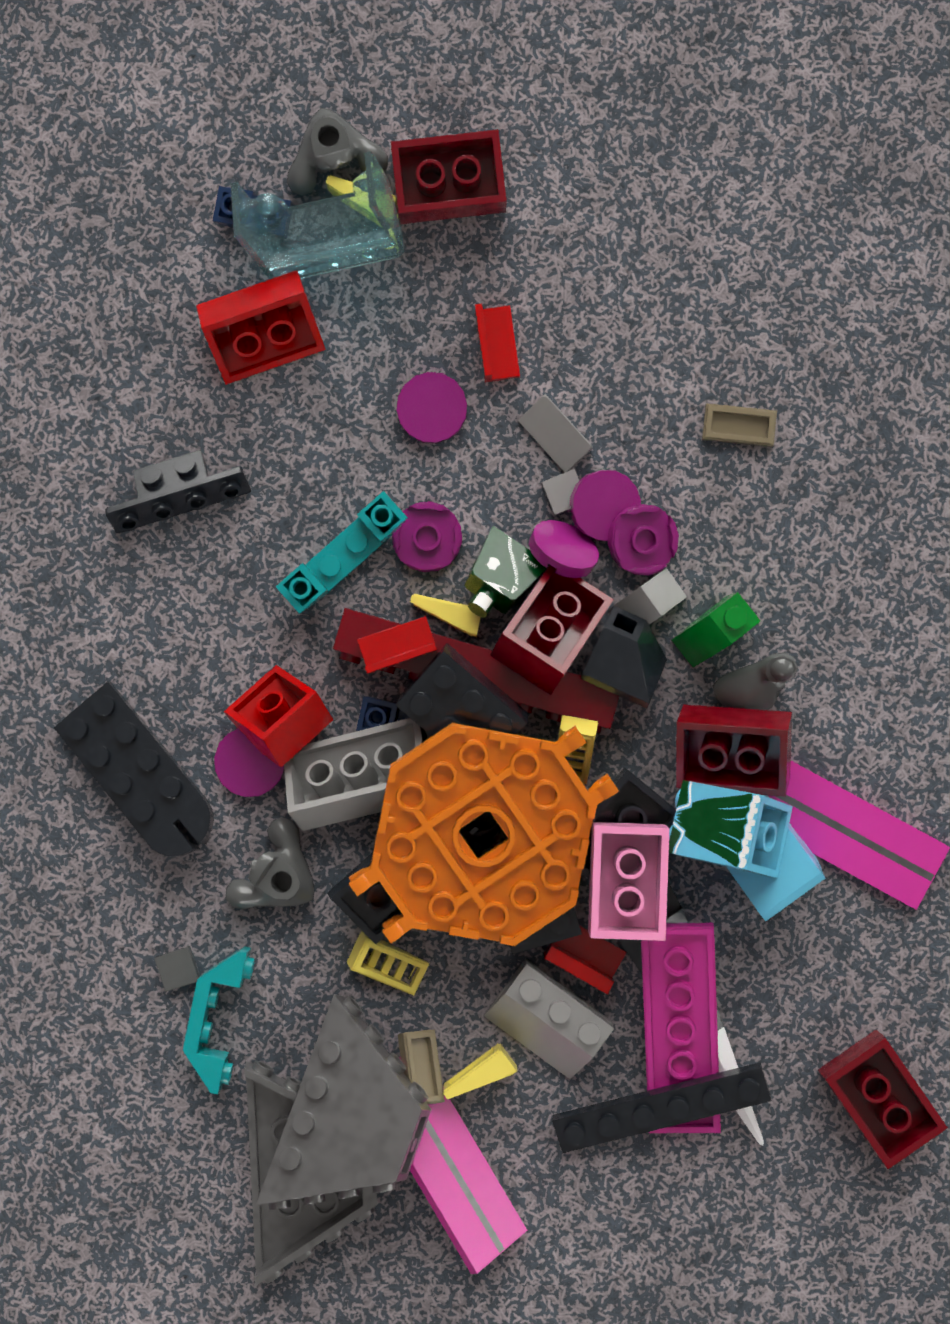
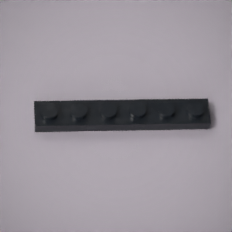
(661, 1107)

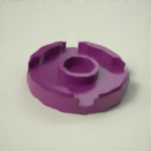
(431, 407)
(599, 500)
(643, 539)
(563, 548)
(433, 549)
(244, 767)

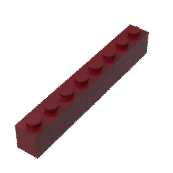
(570, 698)

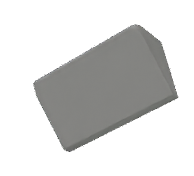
(555, 433)

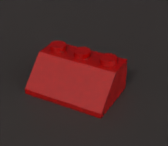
(260, 327)

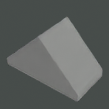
(653, 597)

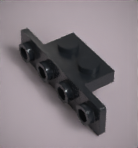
(175, 489)

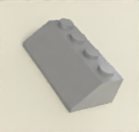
(346, 773)

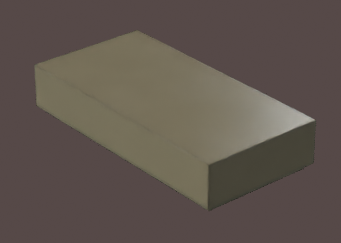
(739, 425)
(421, 1061)

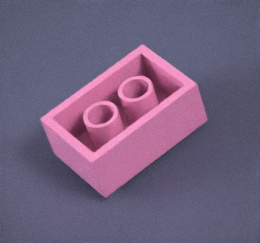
(628, 881)

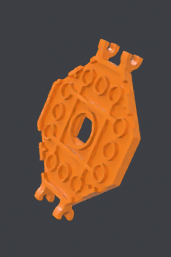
(515, 884)

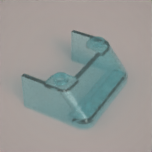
(321, 233)

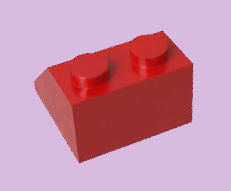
(279, 715)

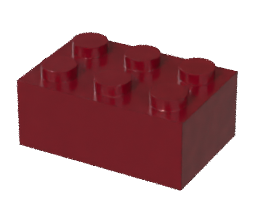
(449, 176)
(551, 628)
(734, 748)
(882, 1099)

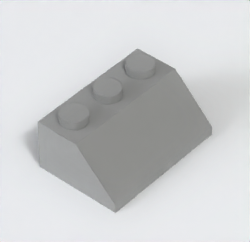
(549, 1019)

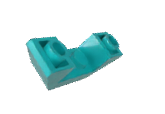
(343, 554)
(211, 1063)

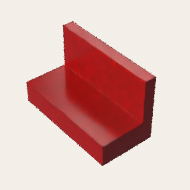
(497, 343)
(397, 645)
(587, 958)

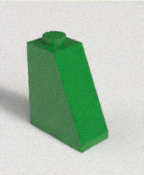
(716, 629)

